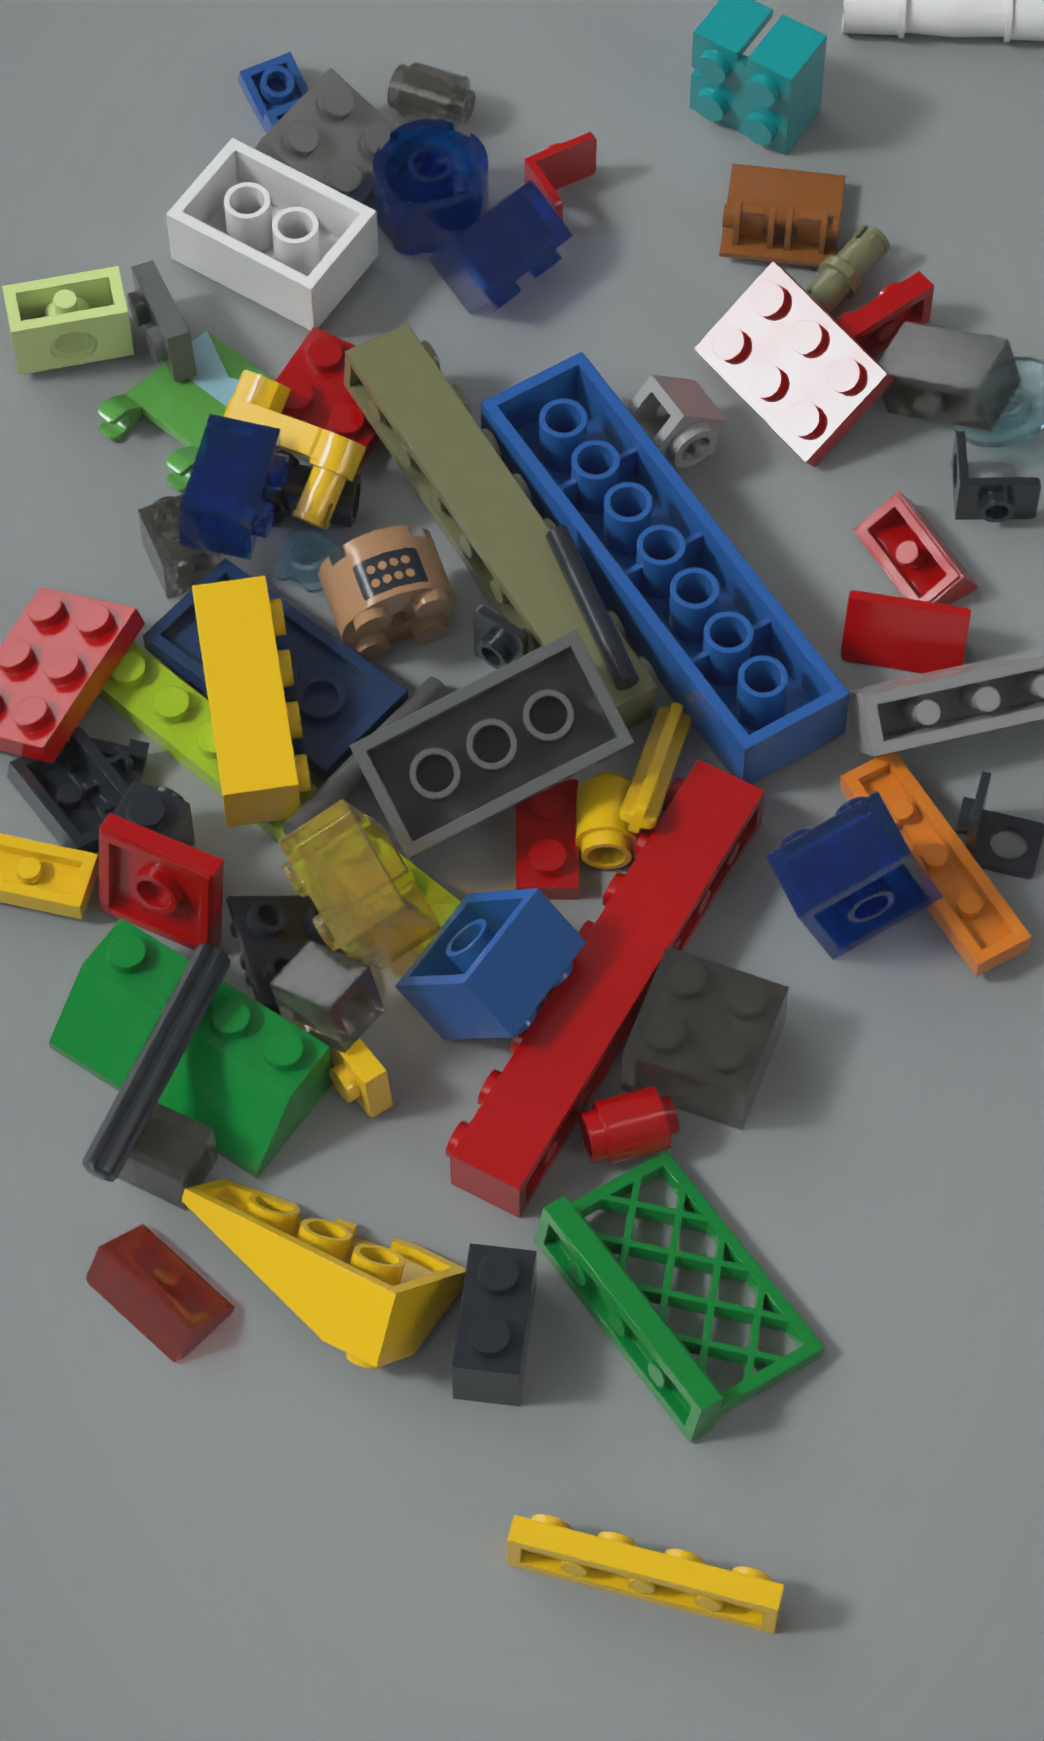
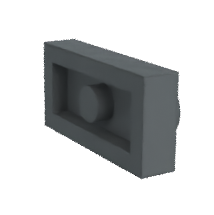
(166, 332)

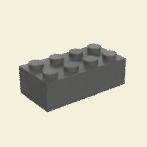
(492, 745)

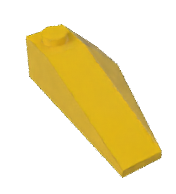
(344, 1288)

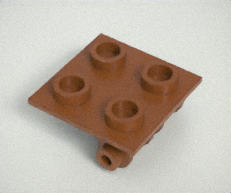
(781, 215)

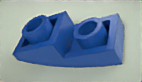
(272, 88)

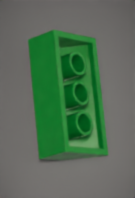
(241, 1072)

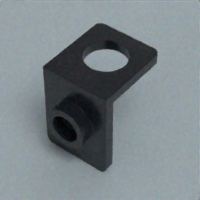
(990, 498)
(497, 639)
(983, 825)

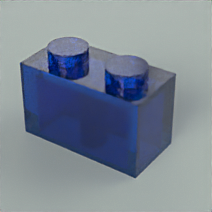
(500, 248)
(231, 487)

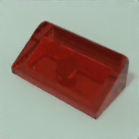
(157, 1292)

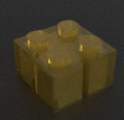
(350, 876)

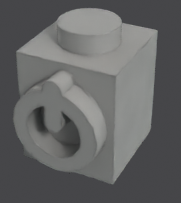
(678, 418)

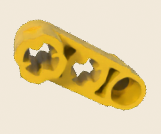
(330, 454)

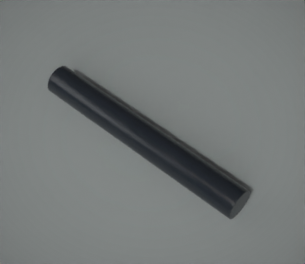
(592, 608)

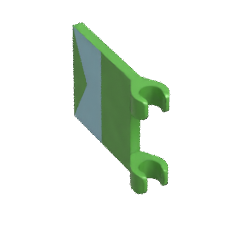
(180, 406)

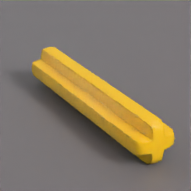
(655, 768)

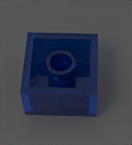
(853, 874)

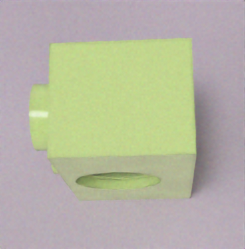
(68, 320)

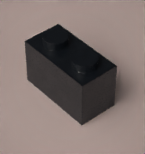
(494, 1324)

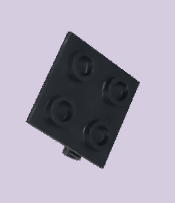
(271, 936)

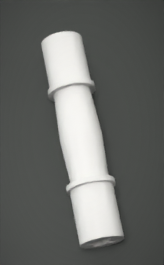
(946, 18)

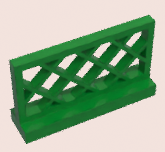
(626, 1307)

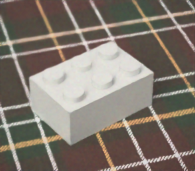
(273, 234)

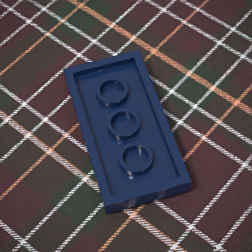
(335, 687)

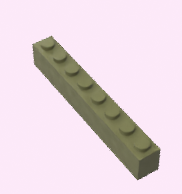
(477, 499)

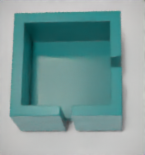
(762, 95)

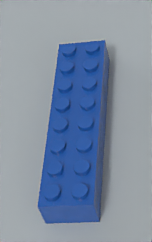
(668, 571)

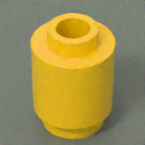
(599, 830)

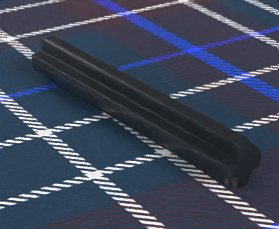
(156, 1062)

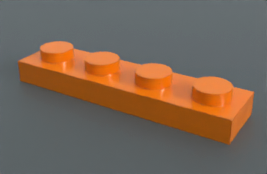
(971, 907)

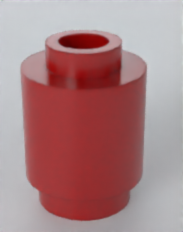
(628, 1126)

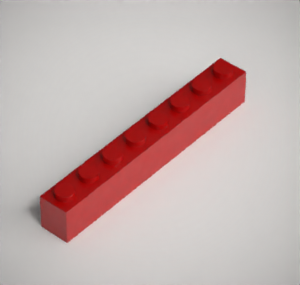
(589, 1016)

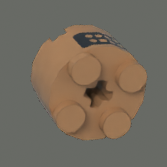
(388, 591)

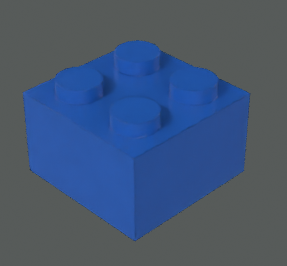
(491, 965)

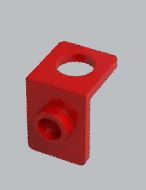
(560, 166)

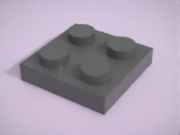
(330, 137)

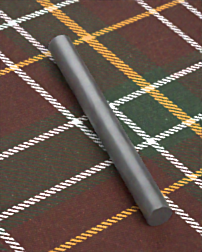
(350, 773)

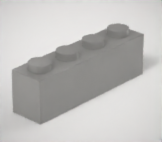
(948, 703)

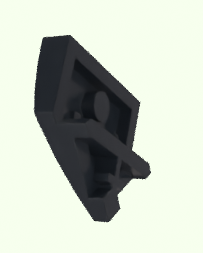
(79, 786)

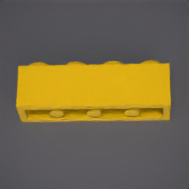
(247, 700)

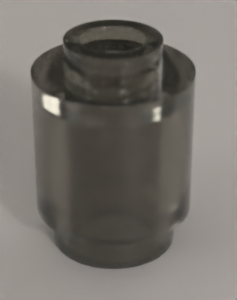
(430, 94)

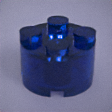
(429, 185)

